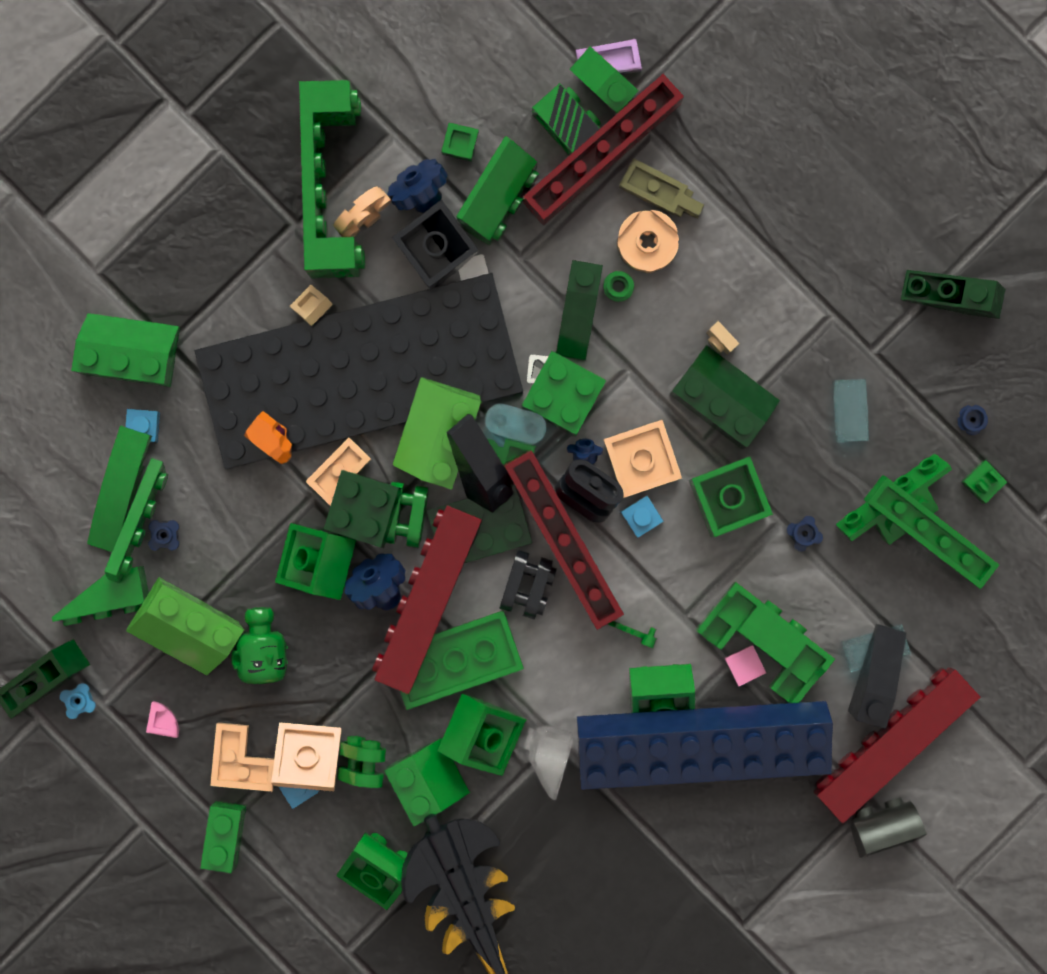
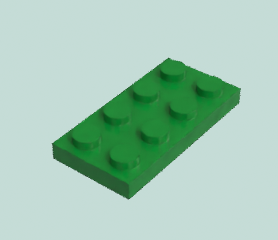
(465, 659)

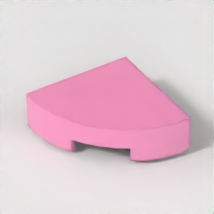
(162, 721)

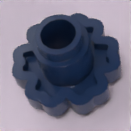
(418, 186)
(376, 583)

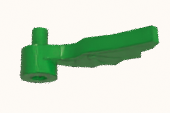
(647, 639)

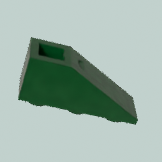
(954, 293)

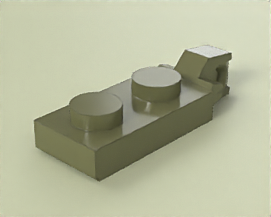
(660, 190)

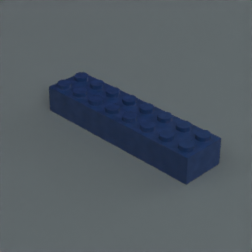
(704, 745)

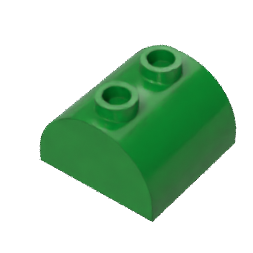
(374, 870)

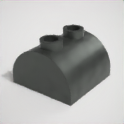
(886, 828)

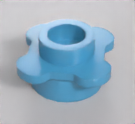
(86, 702)

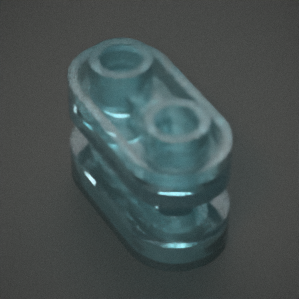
(515, 424)

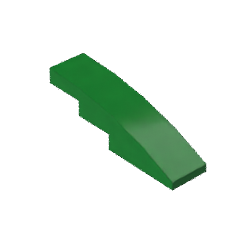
(118, 487)

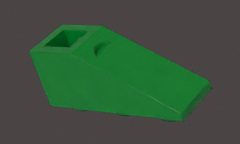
(107, 596)

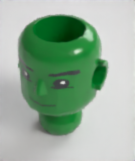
(260, 652)

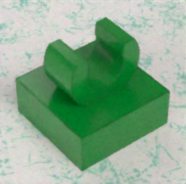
(984, 482)

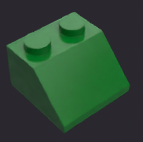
(315, 561)
(661, 688)
(481, 735)
(426, 782)

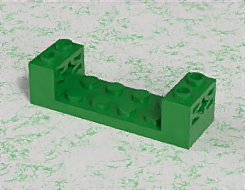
(324, 105)

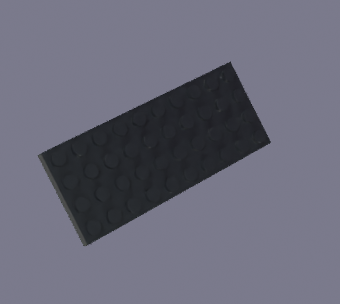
(358, 367)

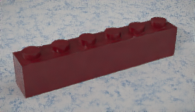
(603, 149)
(563, 539)
(427, 599)
(893, 748)

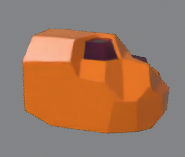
(270, 437)

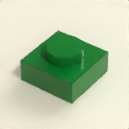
(460, 142)

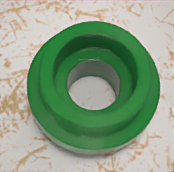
(618, 276)

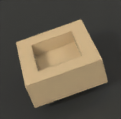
(311, 305)
(721, 339)

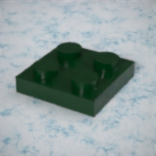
(362, 508)

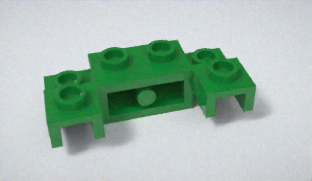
(782, 641)

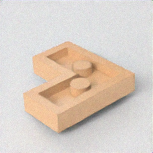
(346, 457)
(231, 765)

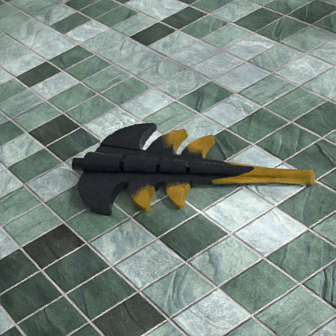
(447, 860)

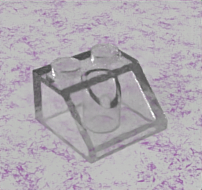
(548, 754)

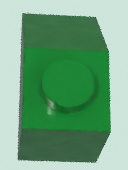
(604, 79)

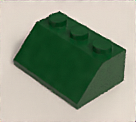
(725, 397)

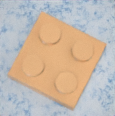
(642, 458)
(306, 757)

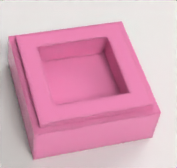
(745, 665)

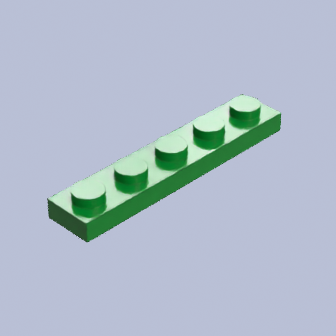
(931, 531)

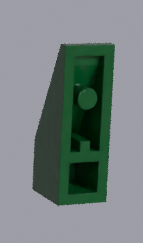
(579, 309)
(42, 678)

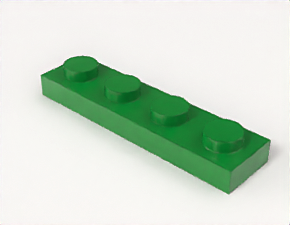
(132, 532)

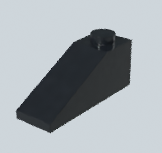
(478, 465)
(878, 677)

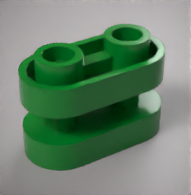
(415, 528)
(358, 750)

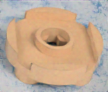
(363, 213)
(648, 223)

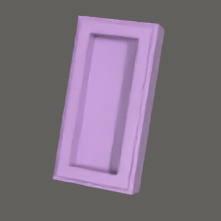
(621, 55)

